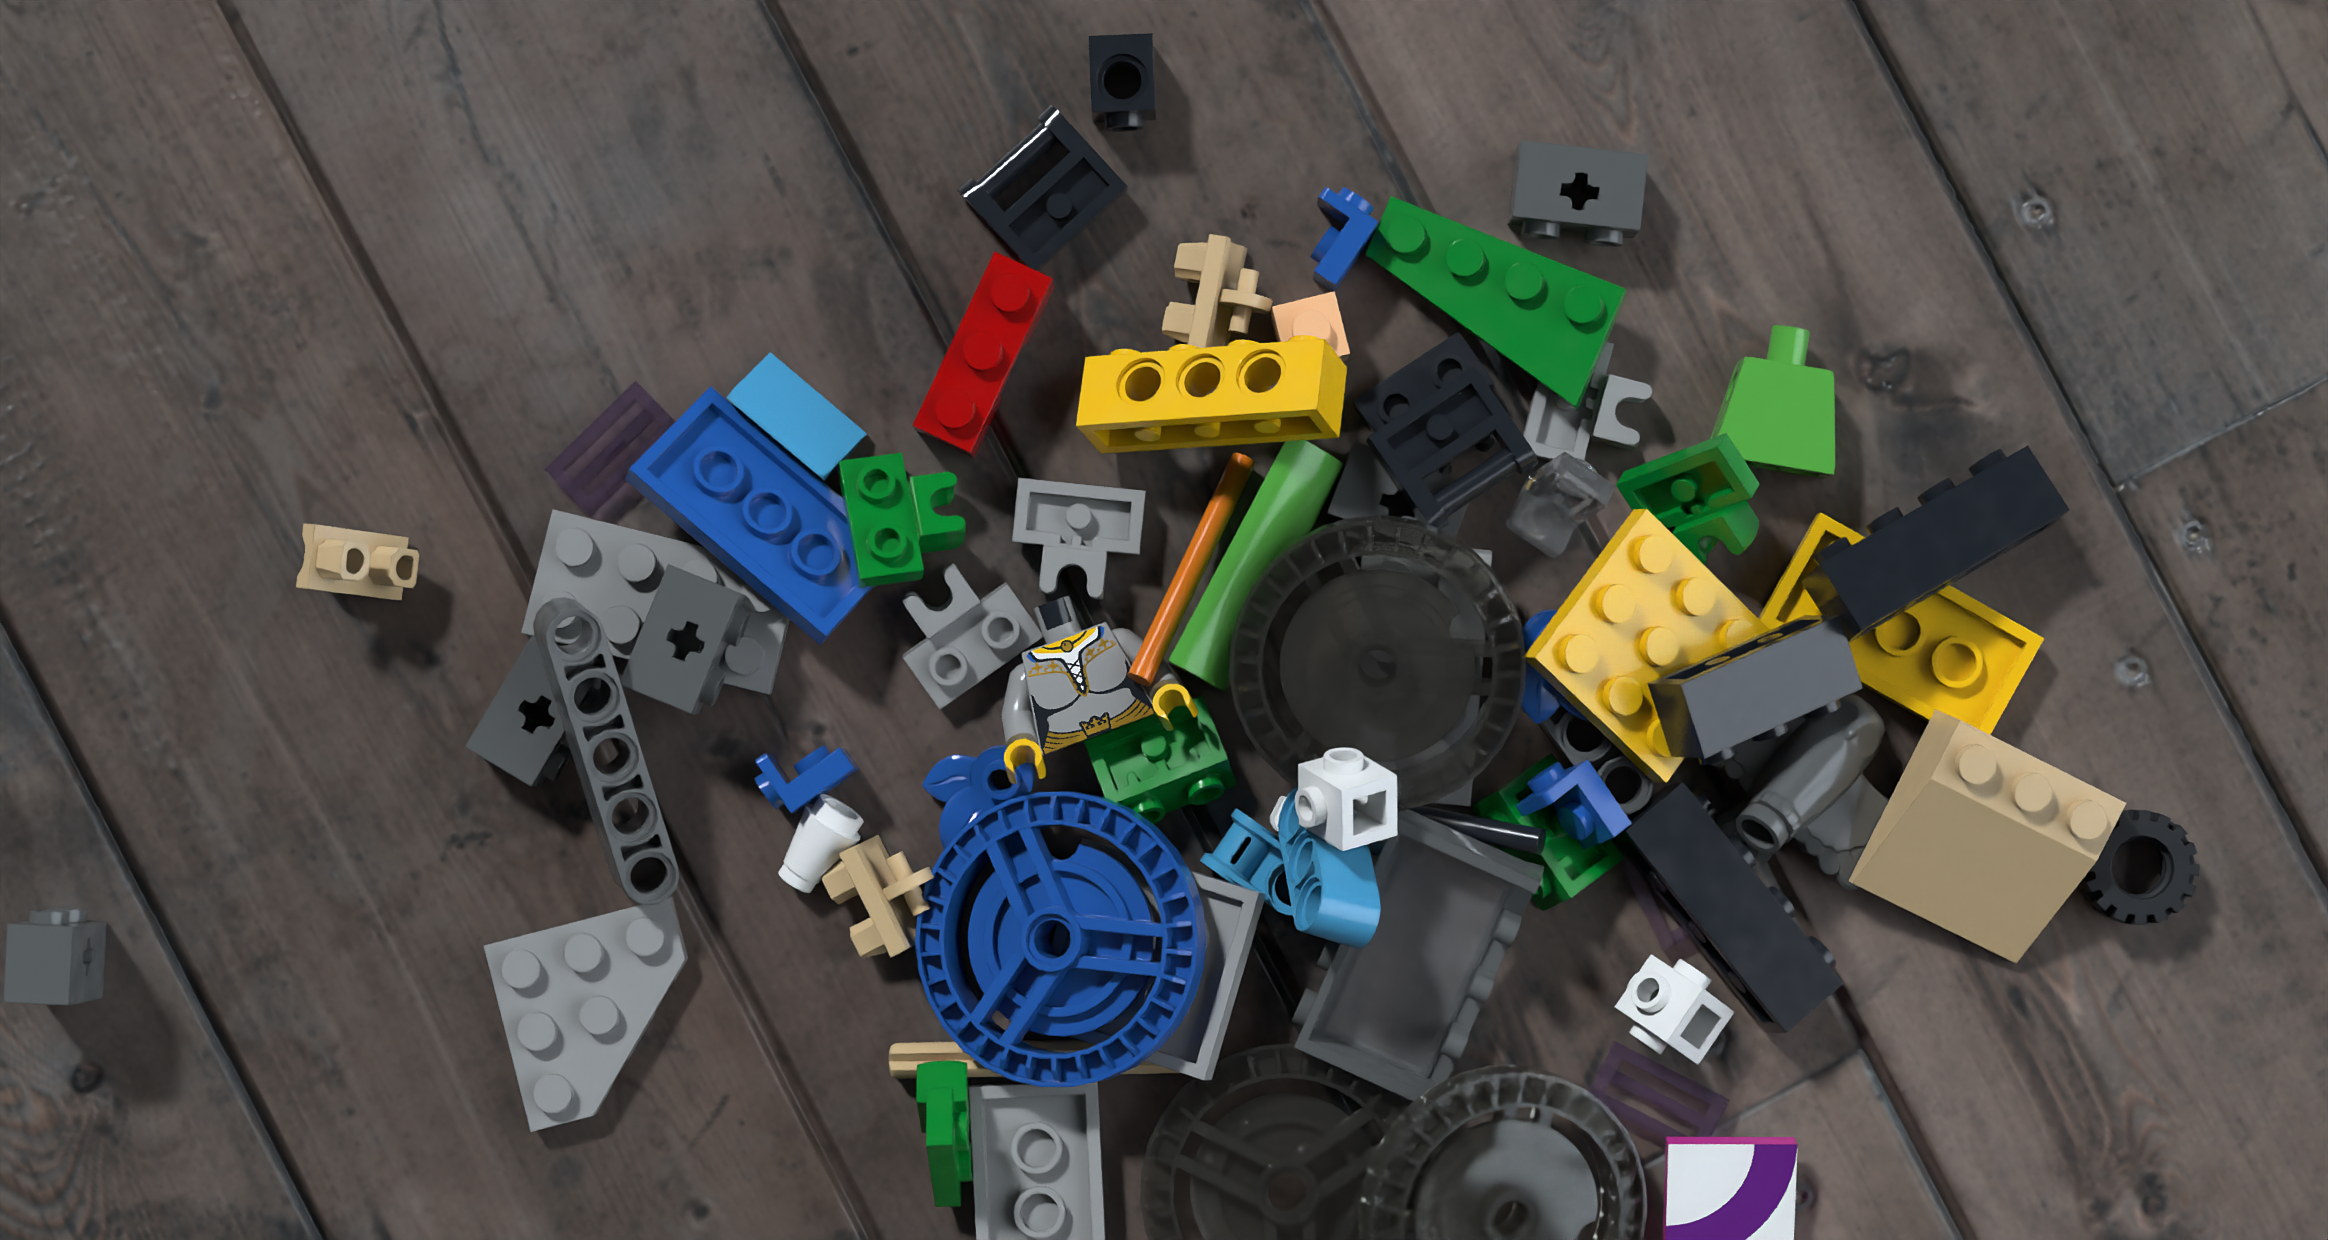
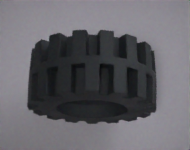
(2175, 877)

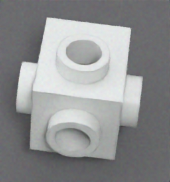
(1347, 799)
(1673, 1008)

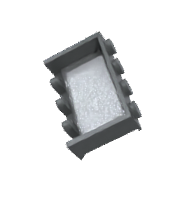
(1415, 989)

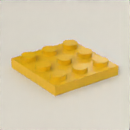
(1631, 621)

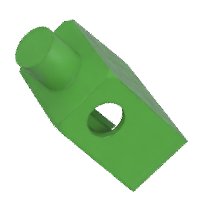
(1781, 409)

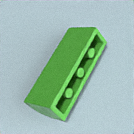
(1277, 517)

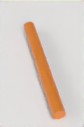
(1191, 569)

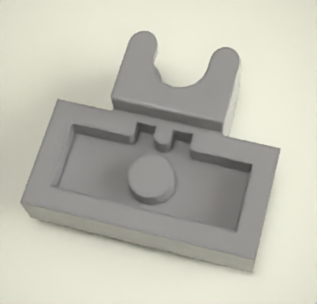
(1558, 427)
(1077, 527)
(966, 636)

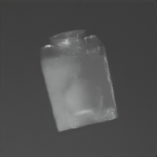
(1557, 501)

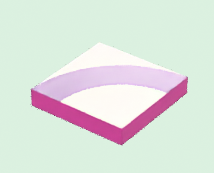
(1729, 1188)

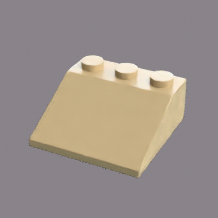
(1984, 838)

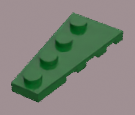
(1516, 301)

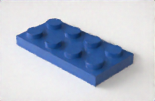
(755, 512)

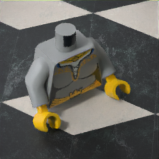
(1078, 688)

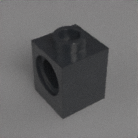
(1117, 53)

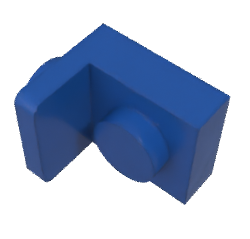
(1337, 249)
(817, 775)
(1582, 802)

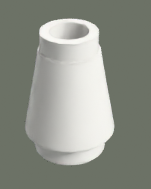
(820, 836)

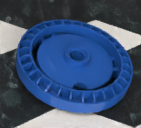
(1108, 947)

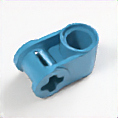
(1259, 863)

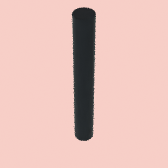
(1489, 830)

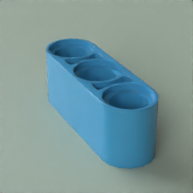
(1328, 888)

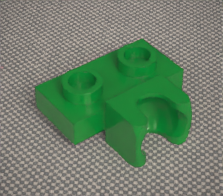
(1700, 494)
(895, 518)
(945, 1119)

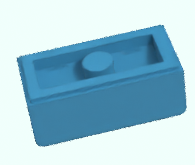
(797, 416)

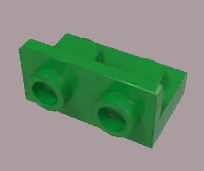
(1162, 768)
(1566, 864)

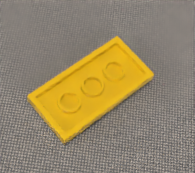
(1931, 657)

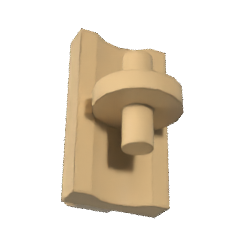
(1223, 297)
(357, 562)
(888, 892)

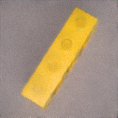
(1301, 406)

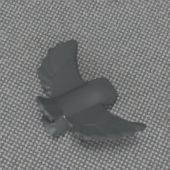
(1809, 789)

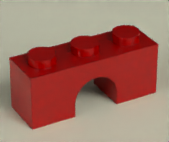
(983, 354)

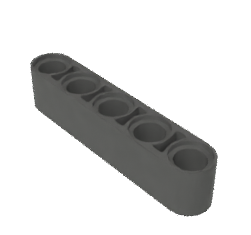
(627, 773)

